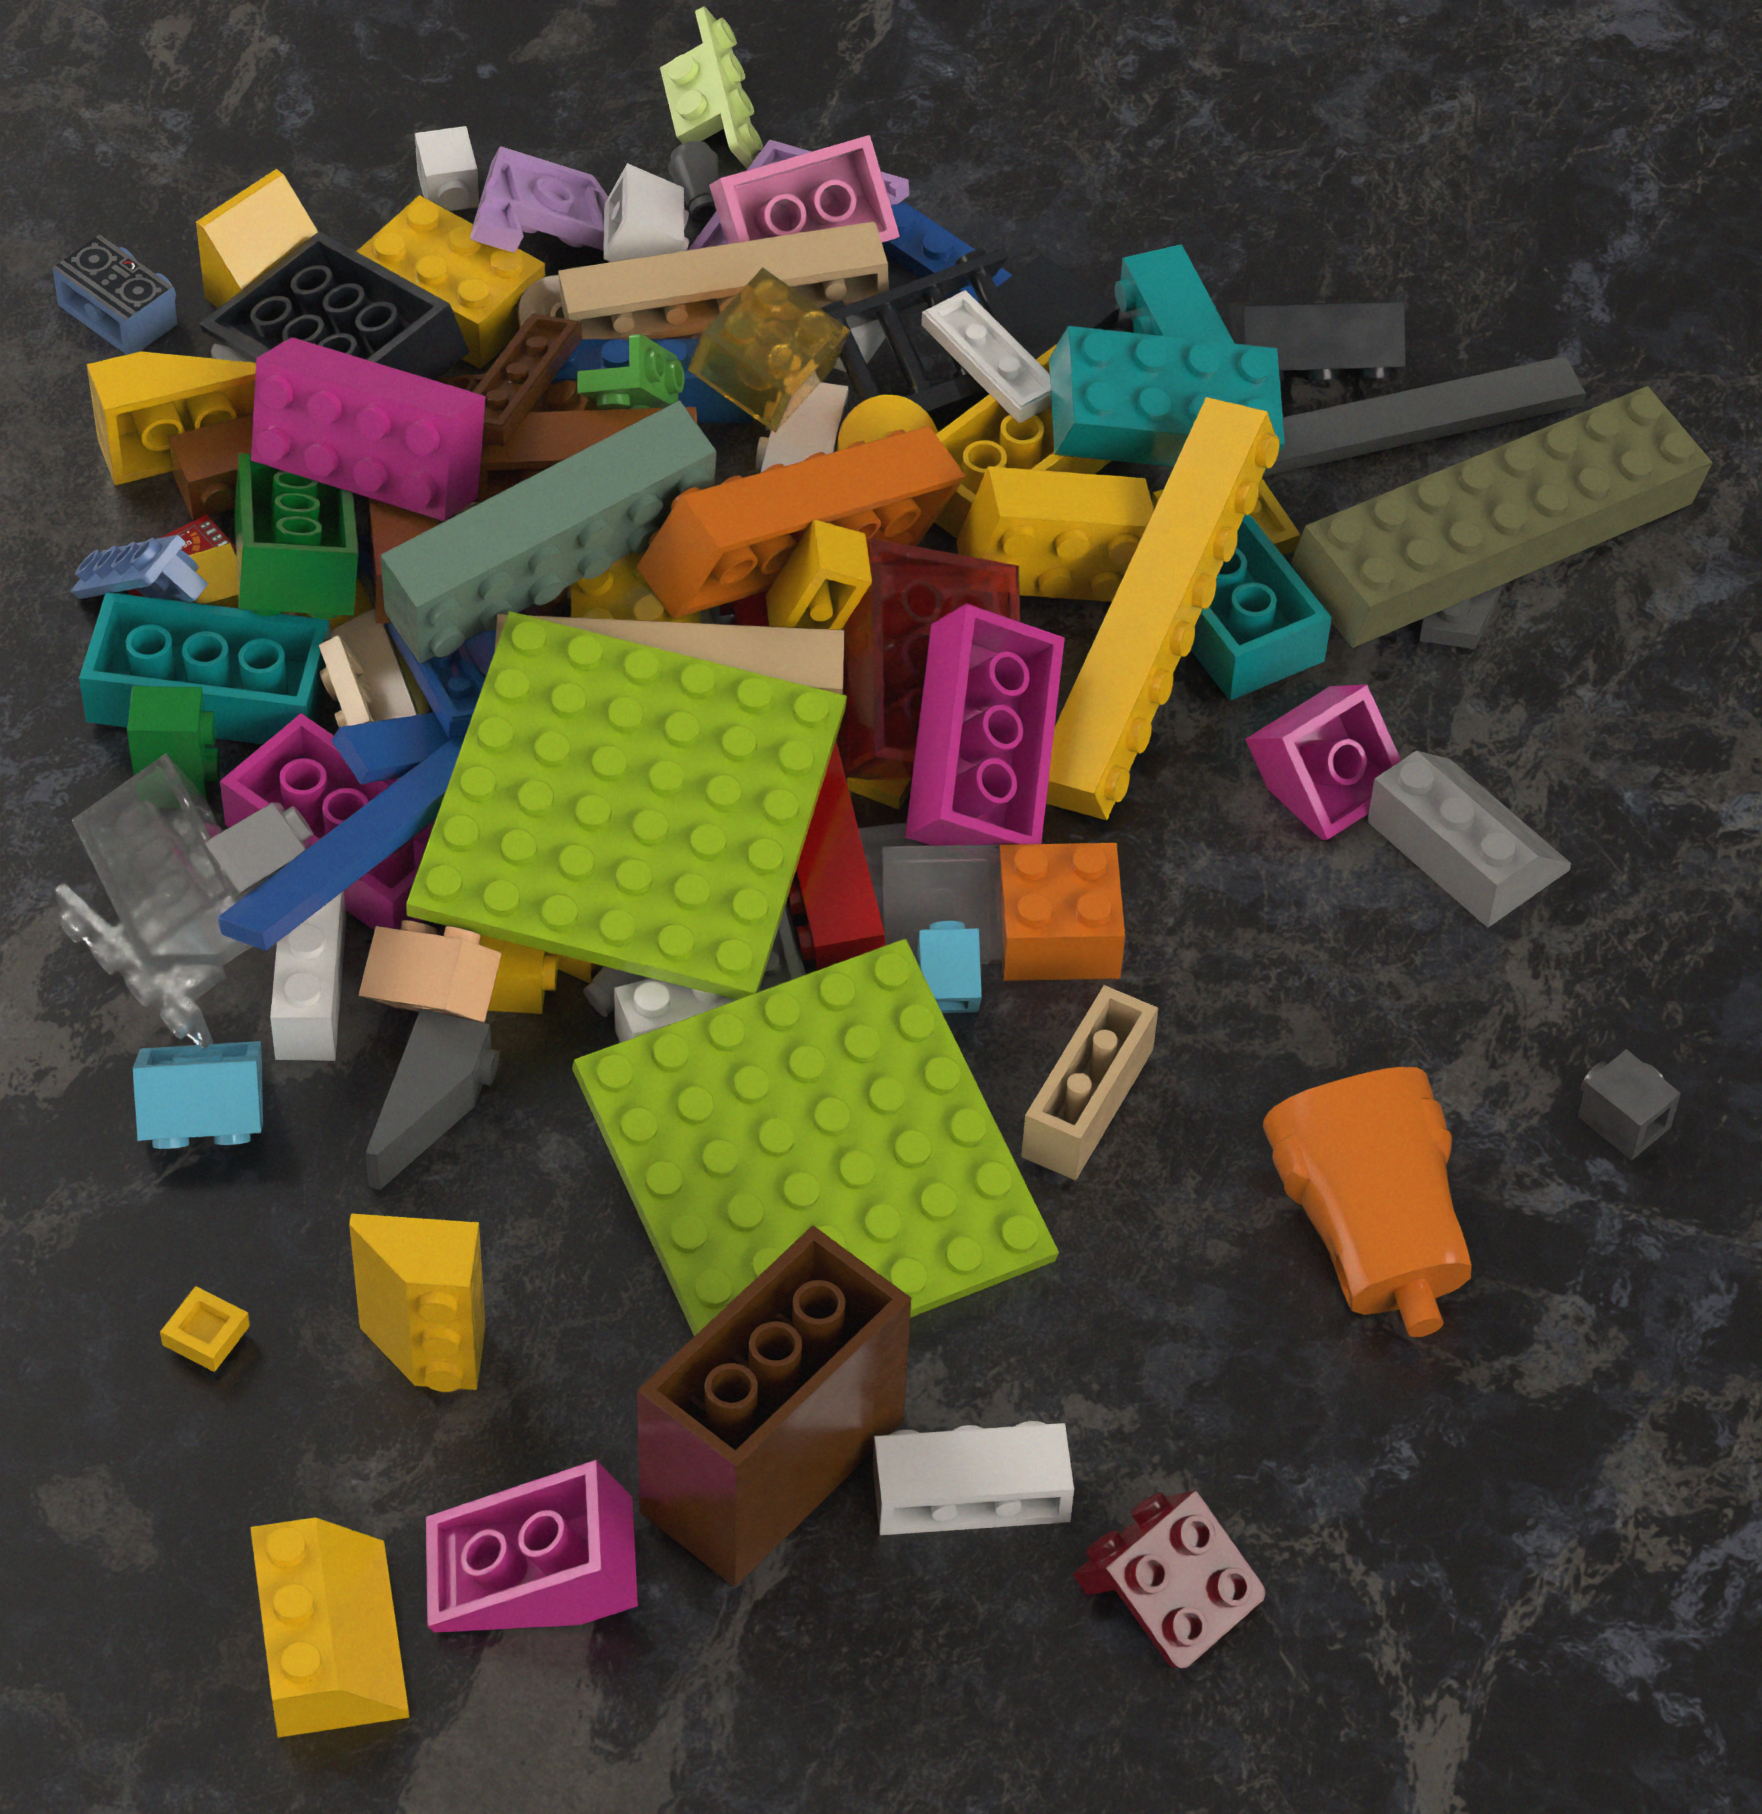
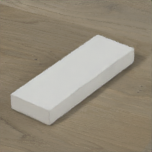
(990, 355)

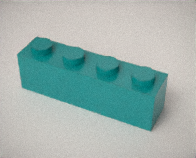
(1168, 297)

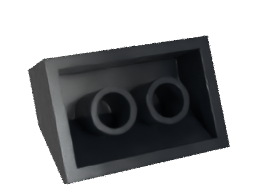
(1326, 336)

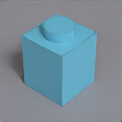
(951, 965)

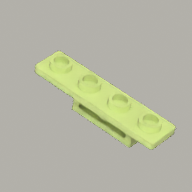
(708, 93)

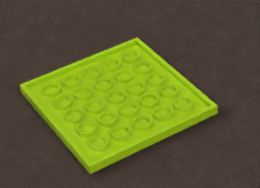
(628, 807)
(820, 1110)

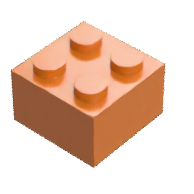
(1061, 911)

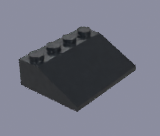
(343, 304)

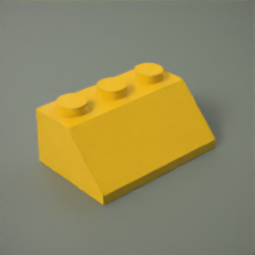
(422, 1296)
(327, 1627)

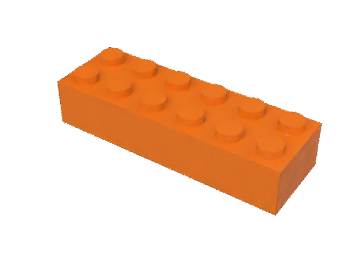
(742, 532)

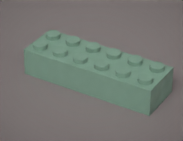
(543, 533)

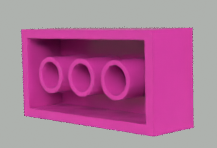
(367, 428)
(984, 731)
(309, 773)

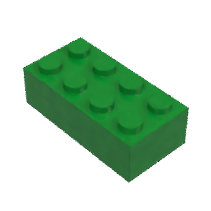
(293, 543)

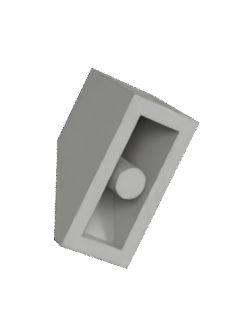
(260, 845)

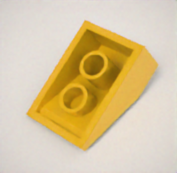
(158, 395)

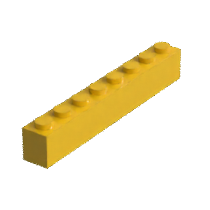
(1158, 606)

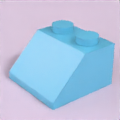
(198, 1093)

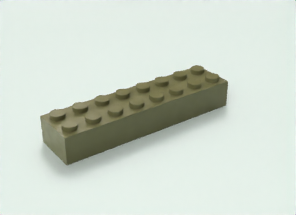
(1499, 515)

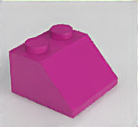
(1326, 757)

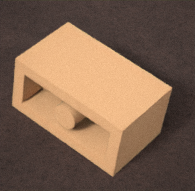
(430, 971)

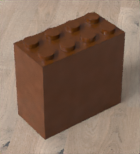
(772, 1404)

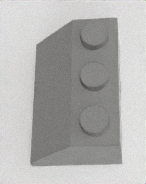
(1462, 836)

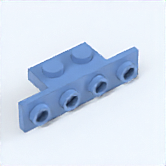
(151, 567)

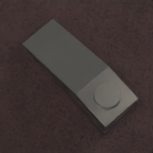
(431, 1090)

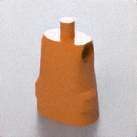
(1375, 1184)

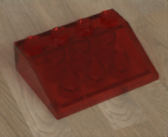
(890, 644)

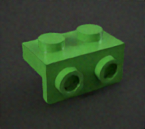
(648, 382)

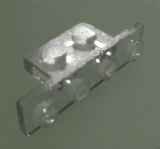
(166, 986)

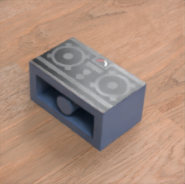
(115, 295)

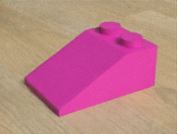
(533, 1555)

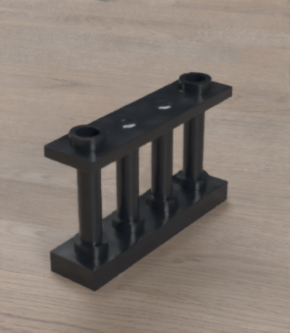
(948, 397)

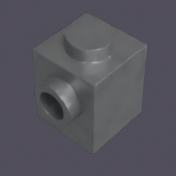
(1628, 1103)

